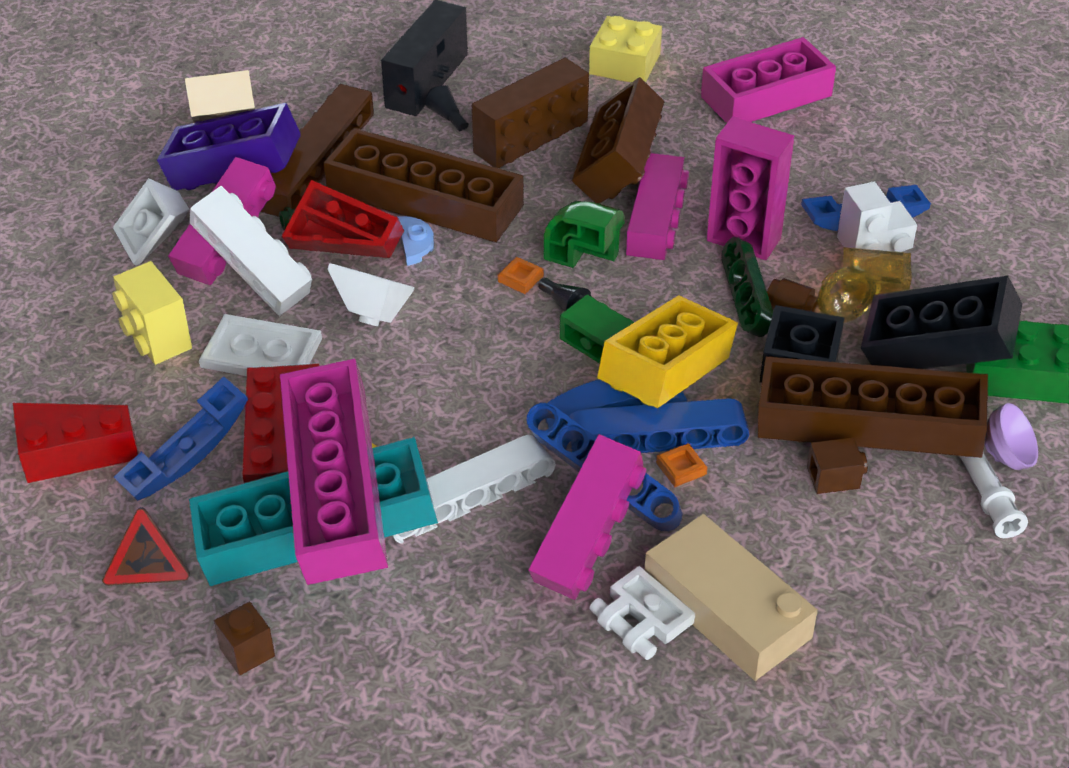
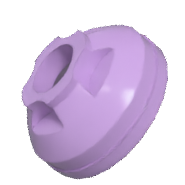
(1011, 438)

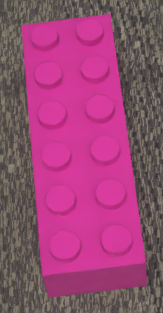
(332, 473)

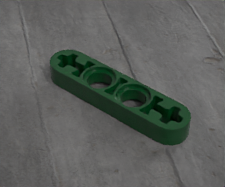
(745, 284)

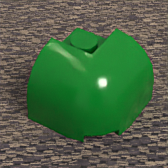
(583, 229)

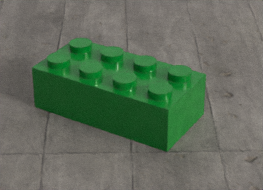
(1037, 367)

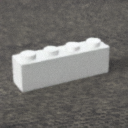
(250, 250)

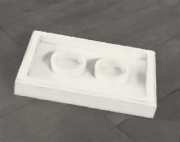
(257, 343)

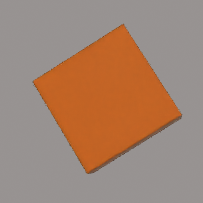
(520, 275)
(681, 465)

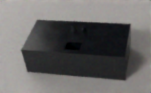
(424, 57)

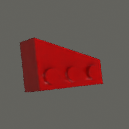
(341, 225)
(72, 438)

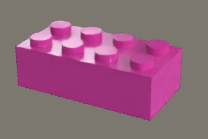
(768, 81)
(749, 185)

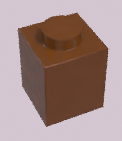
(836, 465)
(244, 638)

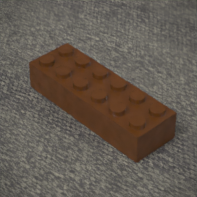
(425, 184)
(874, 406)

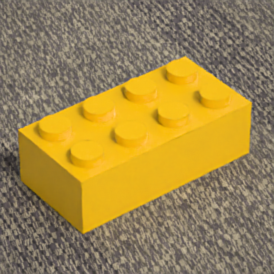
(666, 351)

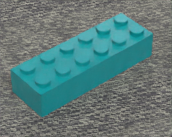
(252, 525)

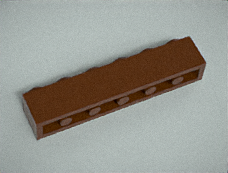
(322, 134)

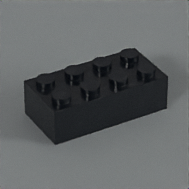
(943, 325)

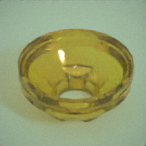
(853, 296)

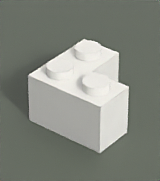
(874, 222)

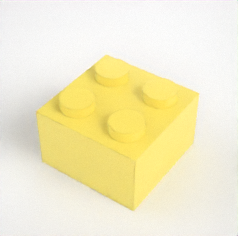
(625, 49)
(151, 313)

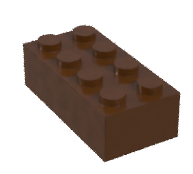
(530, 112)
(619, 142)

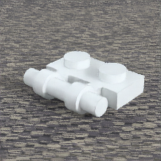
(649, 603)

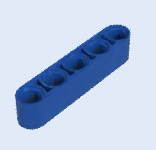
(669, 426)
(566, 430)

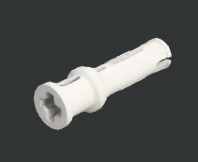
(995, 498)

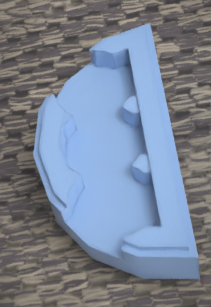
(416, 239)

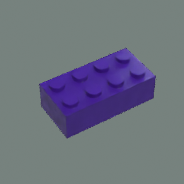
(205, 149)

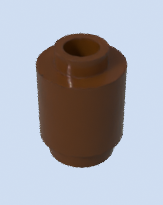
(792, 295)

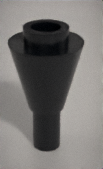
(442, 102)
(563, 294)

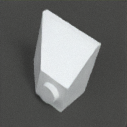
(149, 219)
(369, 295)

